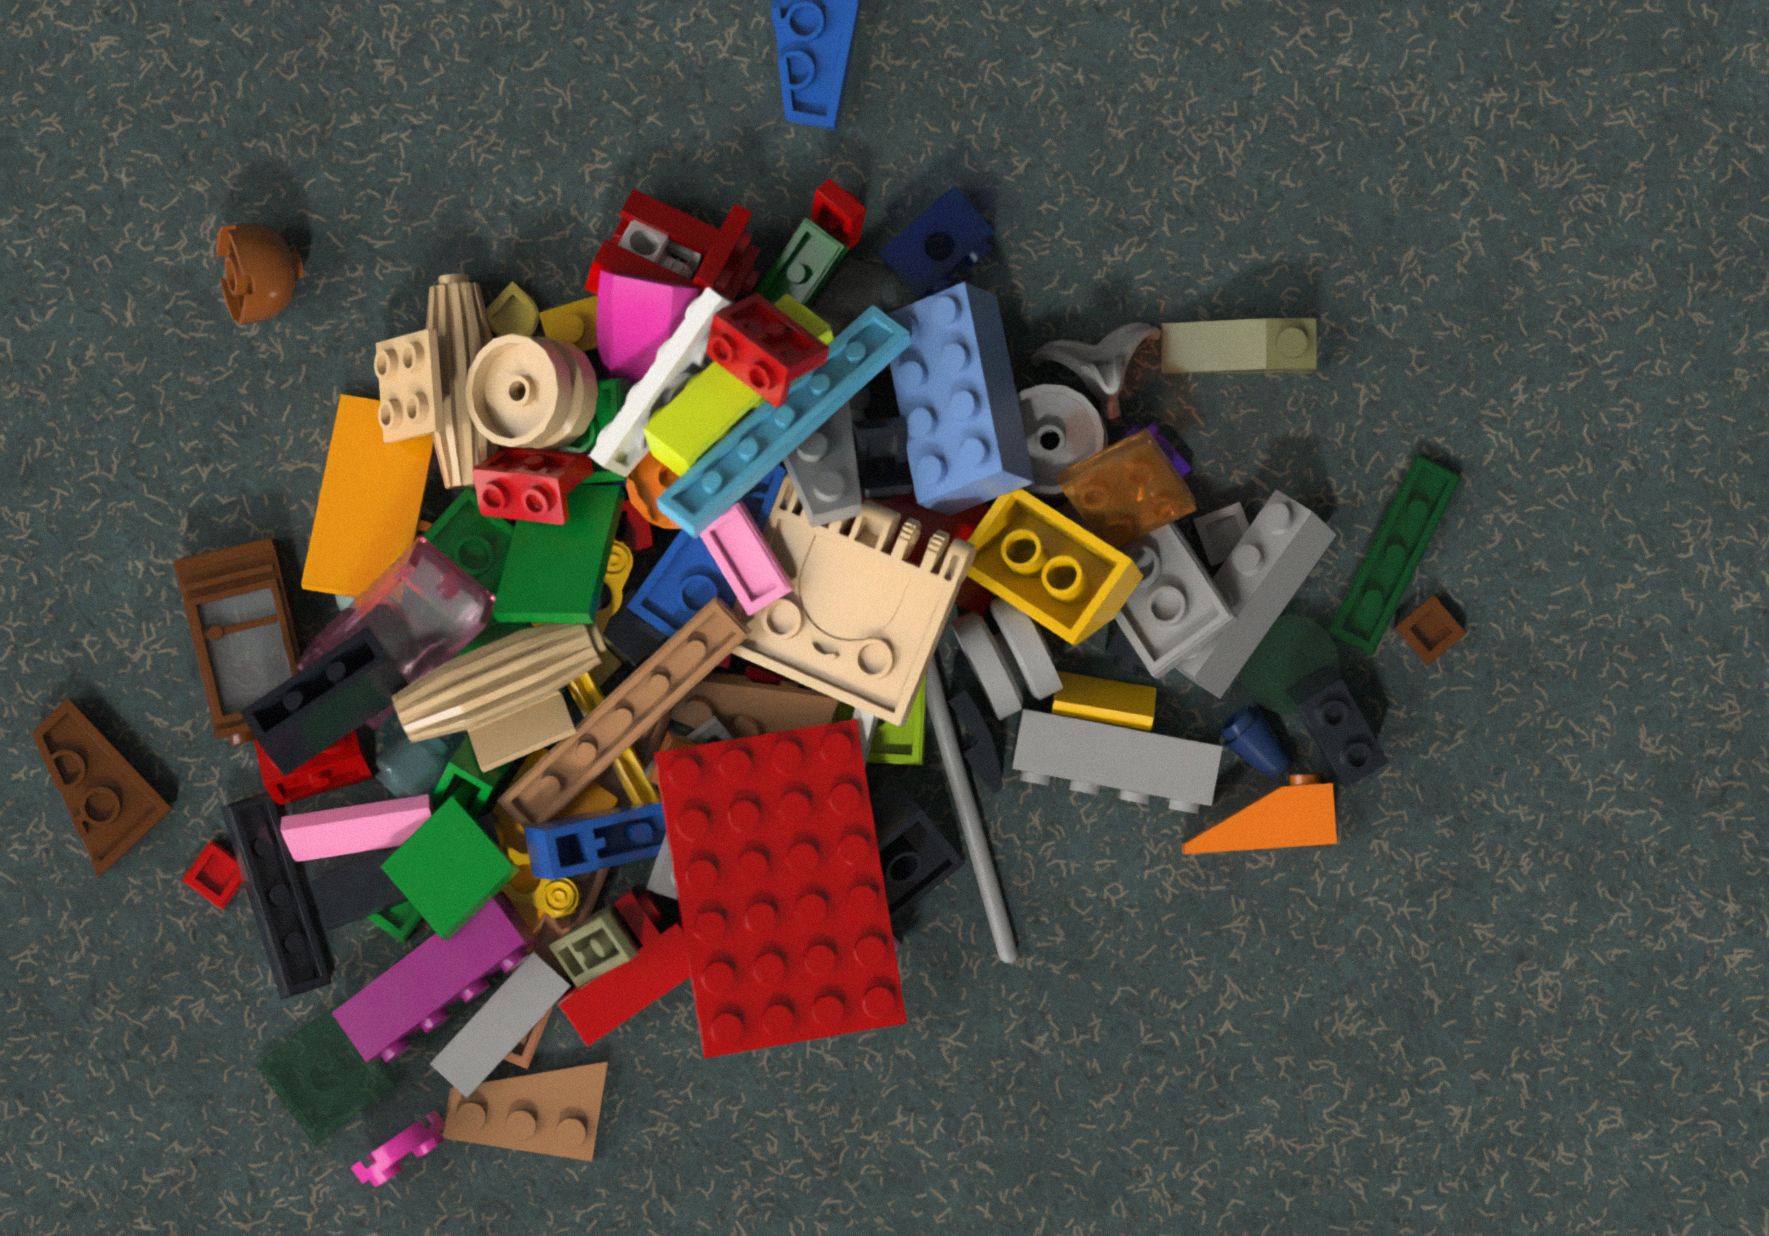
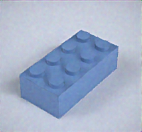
(959, 401)

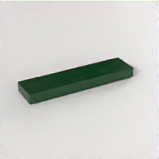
(1394, 554)

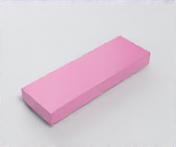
(355, 827)

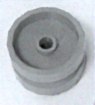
(1072, 417)
(1001, 657)

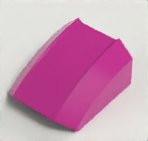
(635, 321)

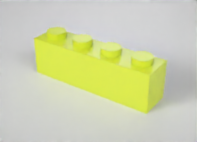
(714, 404)

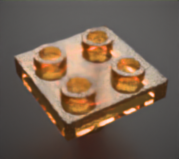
(1127, 490)

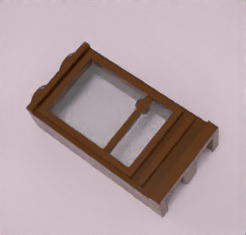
(240, 628)

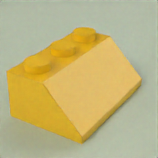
(1050, 567)

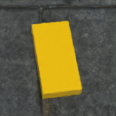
(1105, 701)

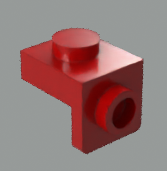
(838, 212)

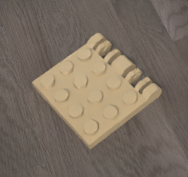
(858, 615)

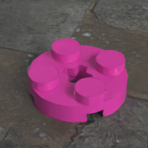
(386, 1157)

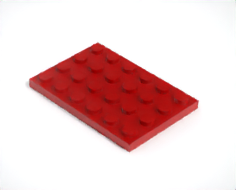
(780, 888)

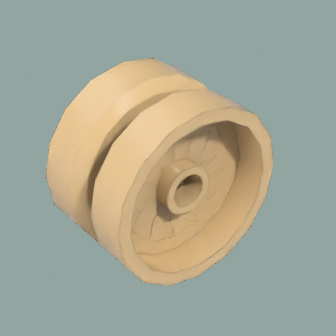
(531, 392)

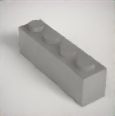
(1258, 585)
(1116, 758)

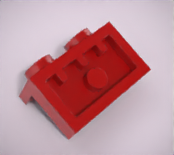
(763, 347)
(529, 483)
(332, 769)

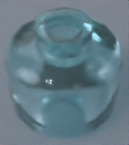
(410, 767)

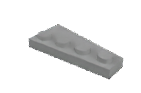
(827, 471)

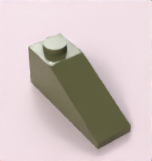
(1240, 346)
(595, 945)

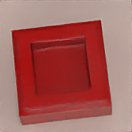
(215, 874)

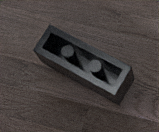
(325, 701)

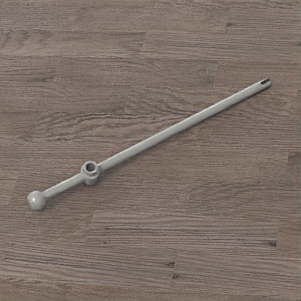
(960, 782)

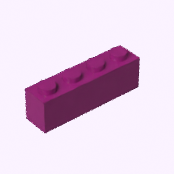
(434, 978)

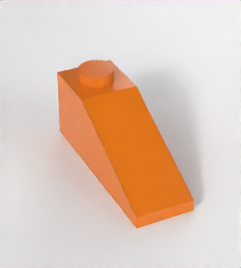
(1280, 818)

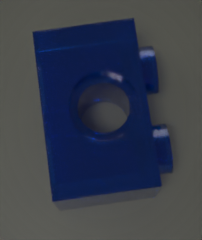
(947, 217)

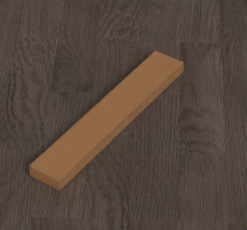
(625, 714)

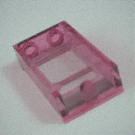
(417, 609)

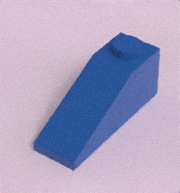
(595, 840)

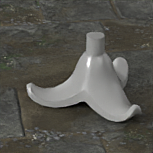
(1100, 365)

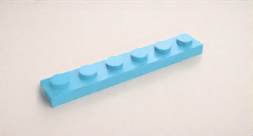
(775, 432)

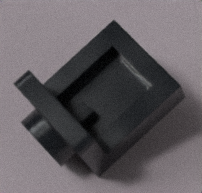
(882, 457)

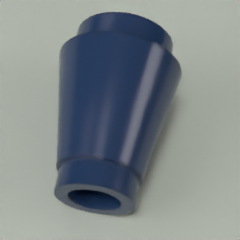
(1253, 740)

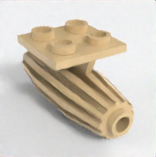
(427, 377)
(504, 692)

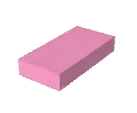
(746, 559)

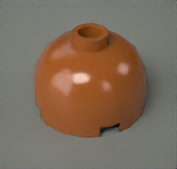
(257, 271)

